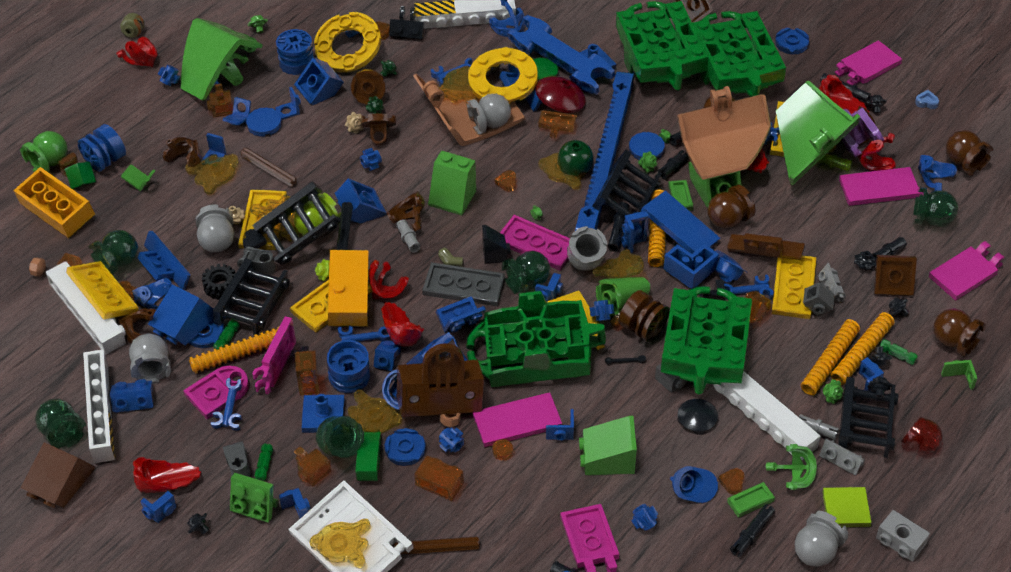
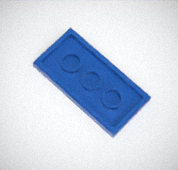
(680, 223)

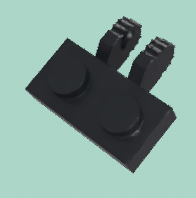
(406, 28)

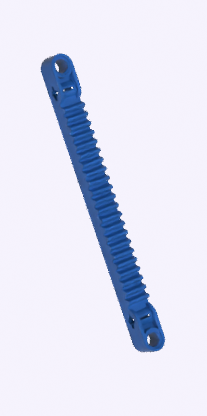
(607, 150)

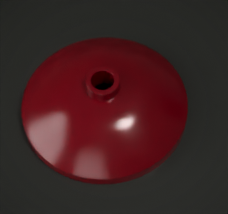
(560, 94)

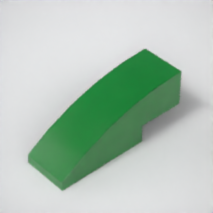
(368, 457)

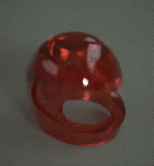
(926, 433)

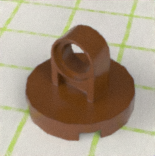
(367, 84)
(378, 123)

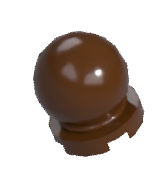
(968, 151)
(731, 207)
(957, 330)

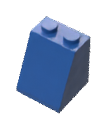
(181, 316)

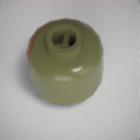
(132, 25)

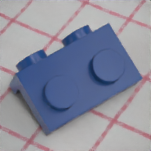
(634, 229)
(131, 396)

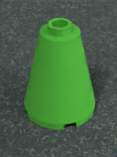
(619, 290)

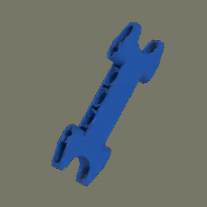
(583, 69)

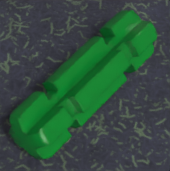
(227, 334)
(899, 352)
(263, 462)

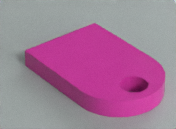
(211, 391)

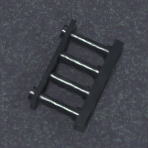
(617, 175)
(280, 215)
(239, 284)
(848, 421)

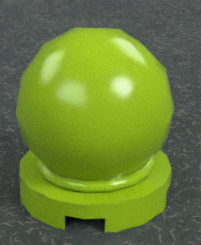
(314, 215)

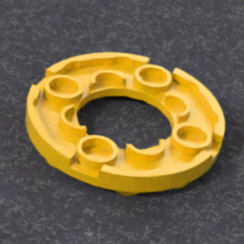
(337, 24)
(519, 90)

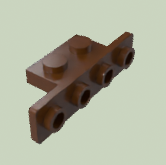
(765, 246)

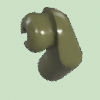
(448, 259)

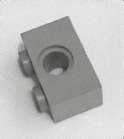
(897, 525)

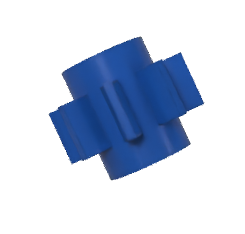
(169, 75)
(370, 159)
(601, 310)
(451, 439)
(644, 517)

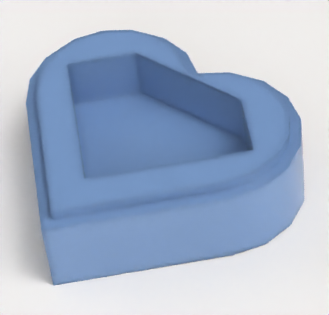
(927, 99)

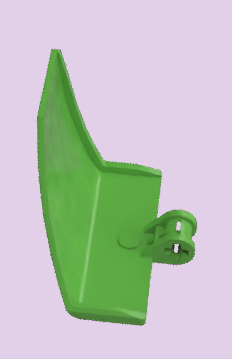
(207, 52)
(810, 128)

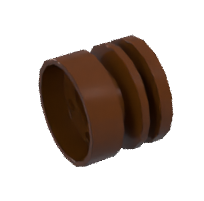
(644, 315)

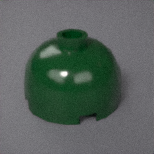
(575, 157)

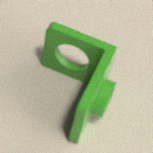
(136, 177)
(960, 368)

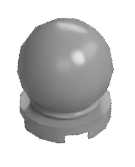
(490, 112)
(214, 228)
(586, 248)
(149, 358)
(819, 539)

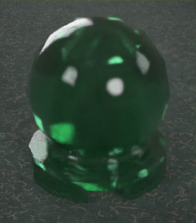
(937, 207)
(115, 250)
(526, 271)
(59, 423)
(339, 436)

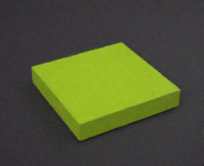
(848, 506)

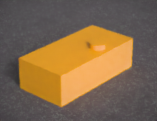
(54, 202)
(348, 288)

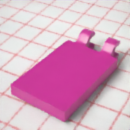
(868, 63)
(966, 271)
(276, 356)
(590, 538)

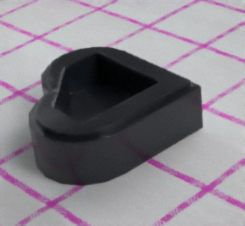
(254, 239)

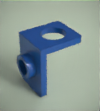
(293, 105)
(237, 116)
(216, 146)
(561, 432)

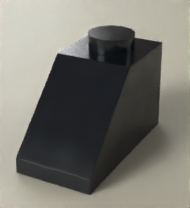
(494, 246)

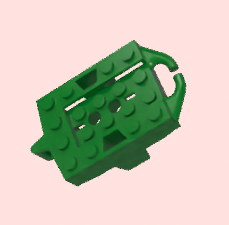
(657, 49)
(734, 58)
(535, 332)
(711, 341)

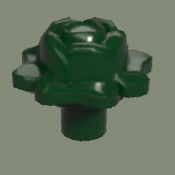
(388, 68)
(375, 105)

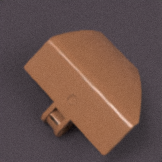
(457, 118)
(726, 134)

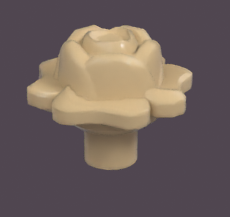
(354, 122)
(238, 214)

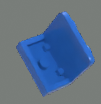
(459, 314)

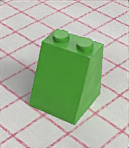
(452, 183)
(710, 187)
(609, 448)

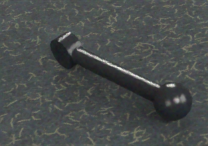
(641, 359)

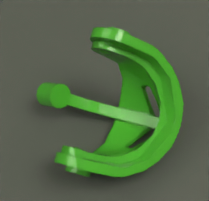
(232, 72)
(798, 467)

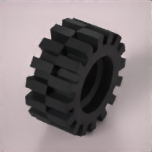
(215, 274)

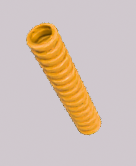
(657, 238)
(863, 347)
(232, 351)
(830, 357)

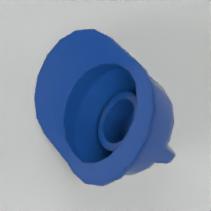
(728, 268)
(694, 484)

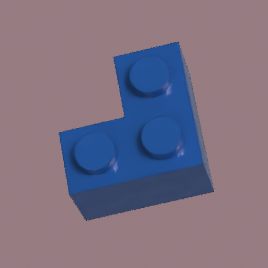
(691, 268)

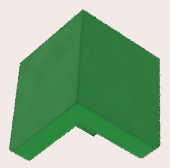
(80, 174)

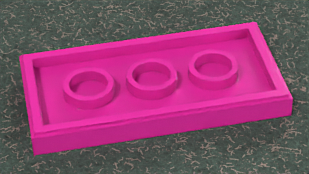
(879, 186)
(528, 236)
(516, 419)

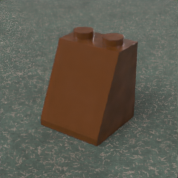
(56, 476)

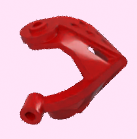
(142, 52)
(878, 162)
(381, 291)

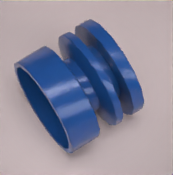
(294, 51)
(101, 147)
(348, 366)

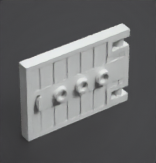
(350, 507)

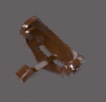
(176, 149)
(398, 211)
(128, 321)

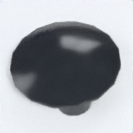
(697, 415)

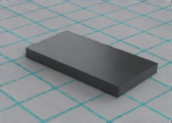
(463, 282)

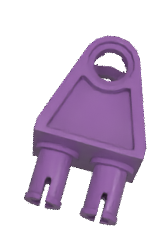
(863, 131)

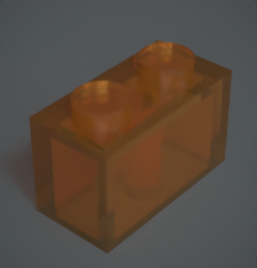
(307, 372)
(439, 478)

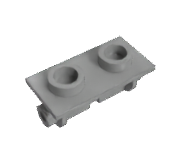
(830, 280)
(841, 456)

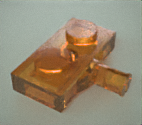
(556, 122)

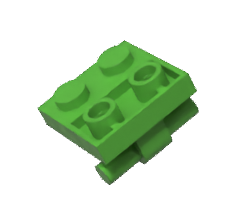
(252, 497)

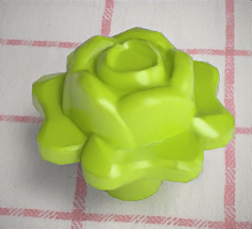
(322, 270)

